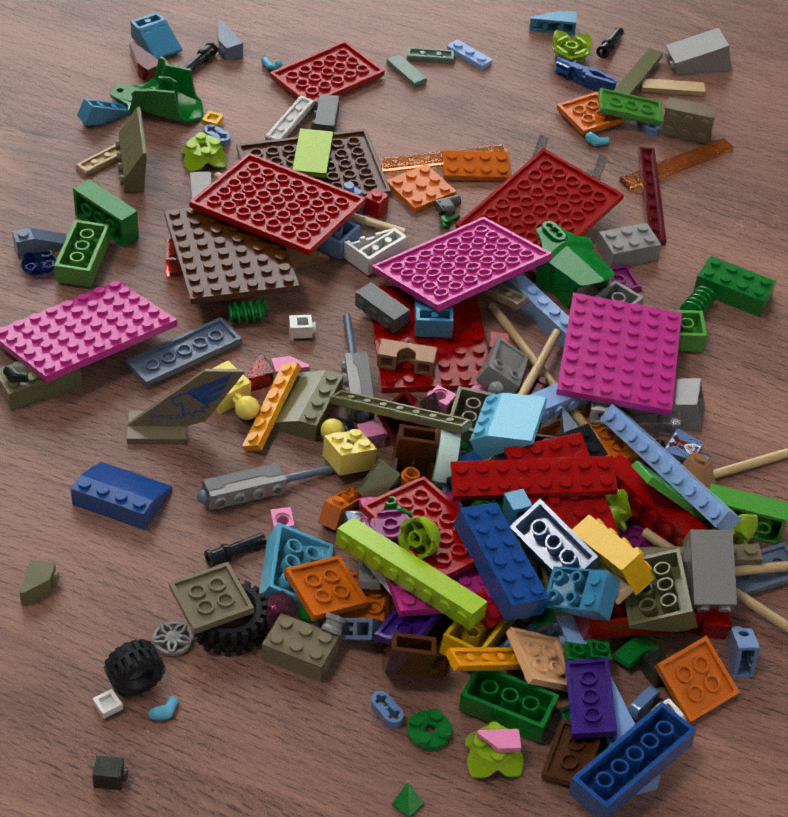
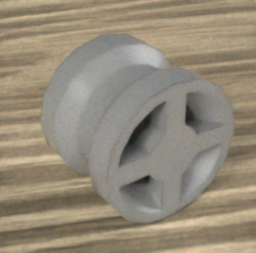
(334, 623)

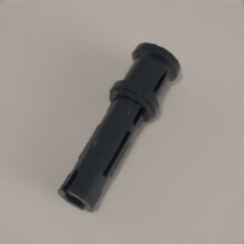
(609, 44)
(203, 55)
(226, 552)

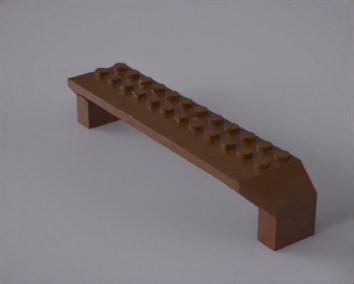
(412, 653)

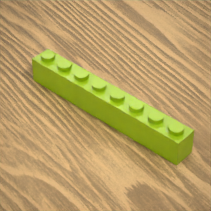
(411, 573)

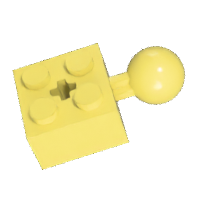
(239, 397)
(348, 450)

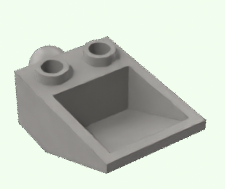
(502, 368)

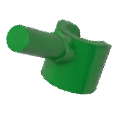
(446, 221)
(392, 505)

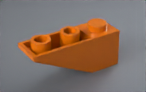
(334, 508)

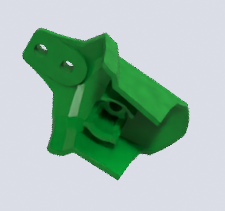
(166, 95)
(572, 263)

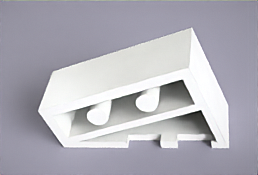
(374, 249)

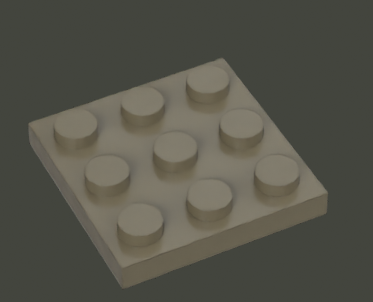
(211, 597)

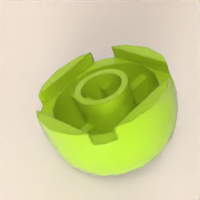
(419, 532)

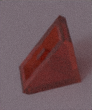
(260, 374)

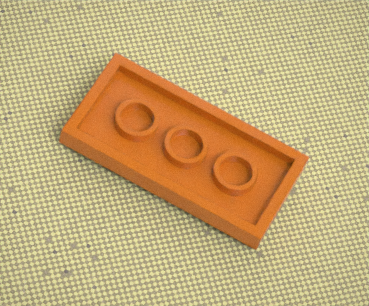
(476, 165)

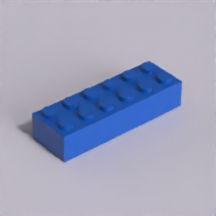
(501, 561)
(632, 761)

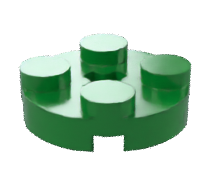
(429, 719)

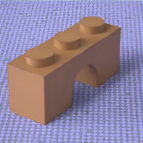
(394, 352)

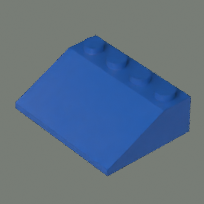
(119, 494)

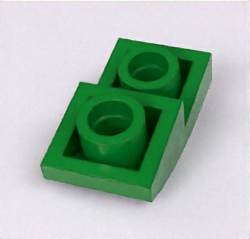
(591, 650)
(634, 650)

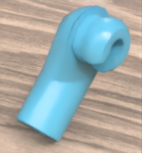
(269, 65)
(595, 141)
(164, 711)

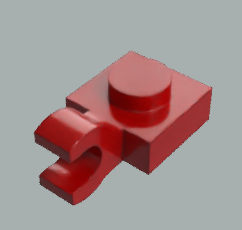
(492, 613)

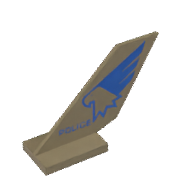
(185, 406)

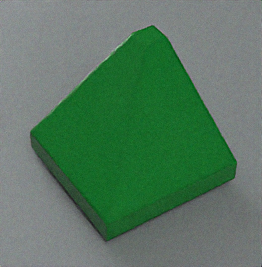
(408, 801)

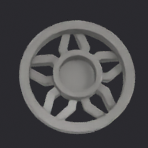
(172, 638)

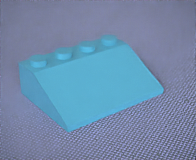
(507, 422)
(286, 549)

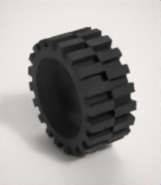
(242, 637)

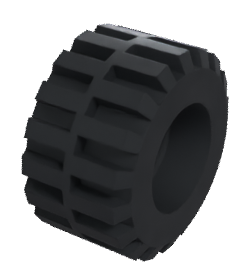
(134, 668)

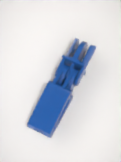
(589, 77)

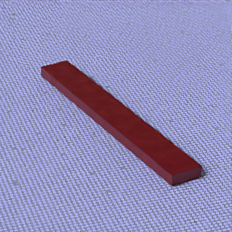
(651, 192)

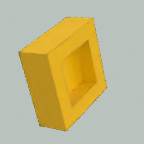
(212, 118)

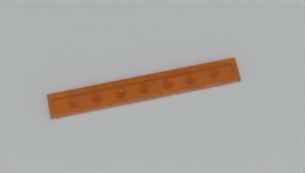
(433, 159)
(681, 162)

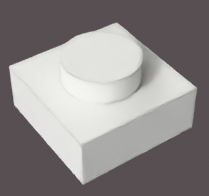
(107, 703)

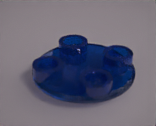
(38, 263)

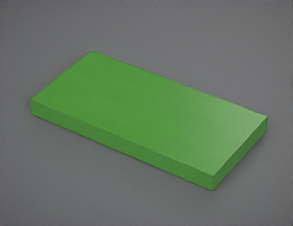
(630, 107)
(665, 488)

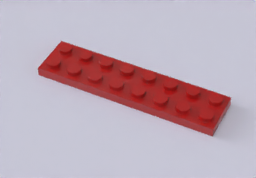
(536, 476)

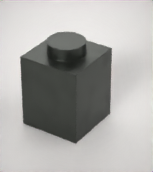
(648, 669)
(109, 773)

